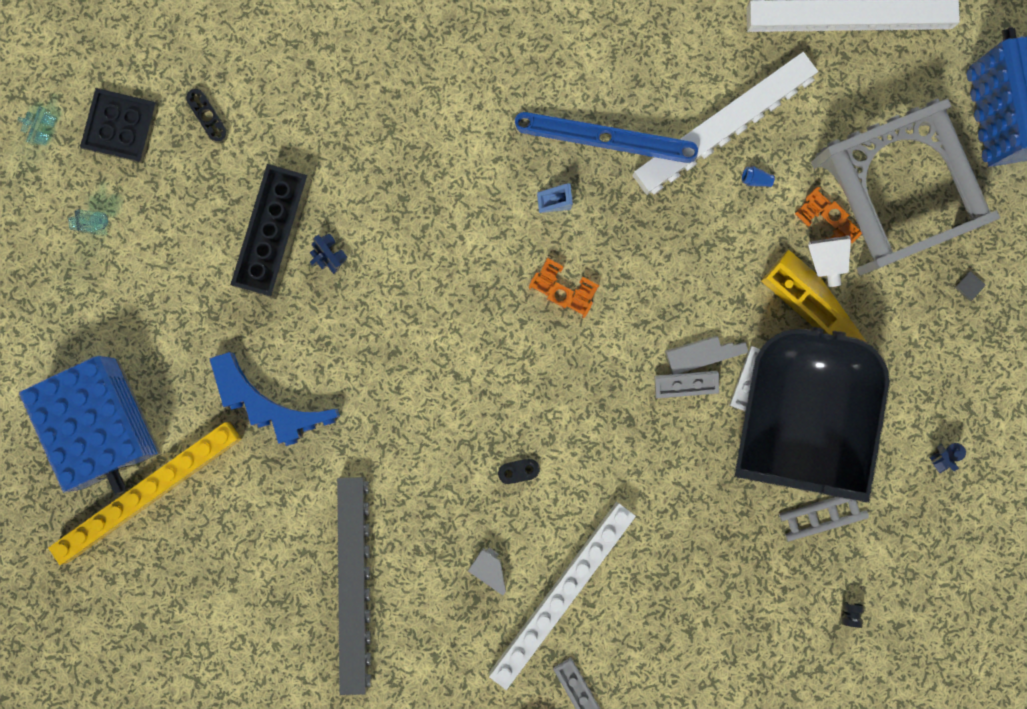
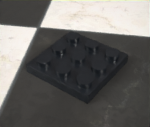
(119, 125)

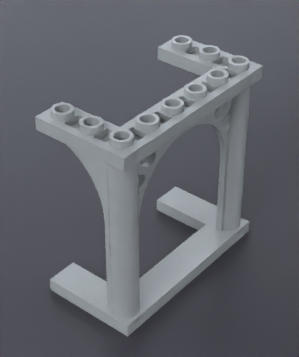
(840, 163)

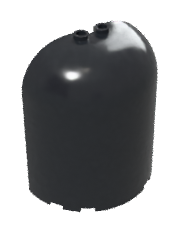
(815, 414)

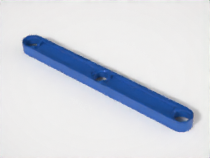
(620, 139)

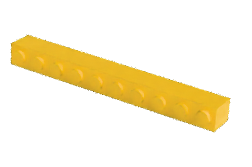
(145, 493)

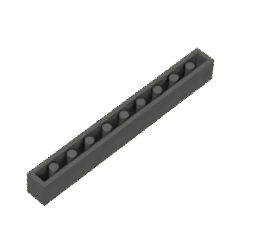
(353, 586)

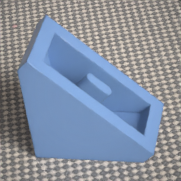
(555, 199)

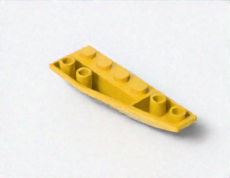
(809, 296)

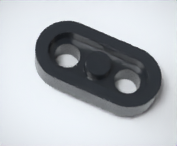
(518, 470)

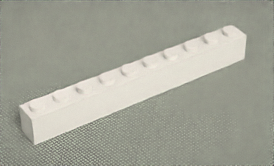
(851, 15)
(729, 121)
(561, 595)

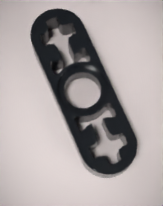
(204, 100)

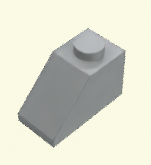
(489, 569)

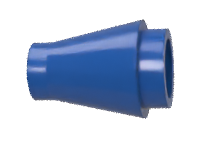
(755, 177)

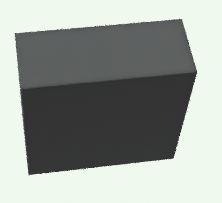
(970, 286)

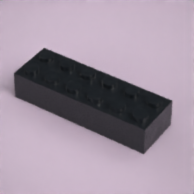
(271, 231)

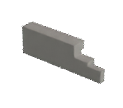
(702, 354)

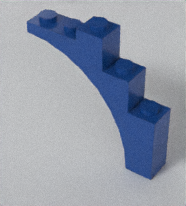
(236, 390)

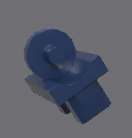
(323, 256)
(946, 457)

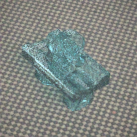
(35, 135)
(89, 222)

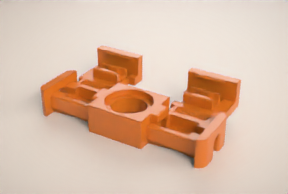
(817, 204)
(545, 285)

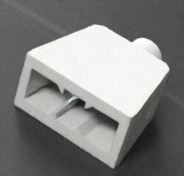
(831, 258)

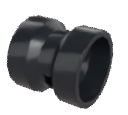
(852, 615)

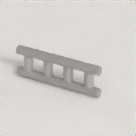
(815, 527)

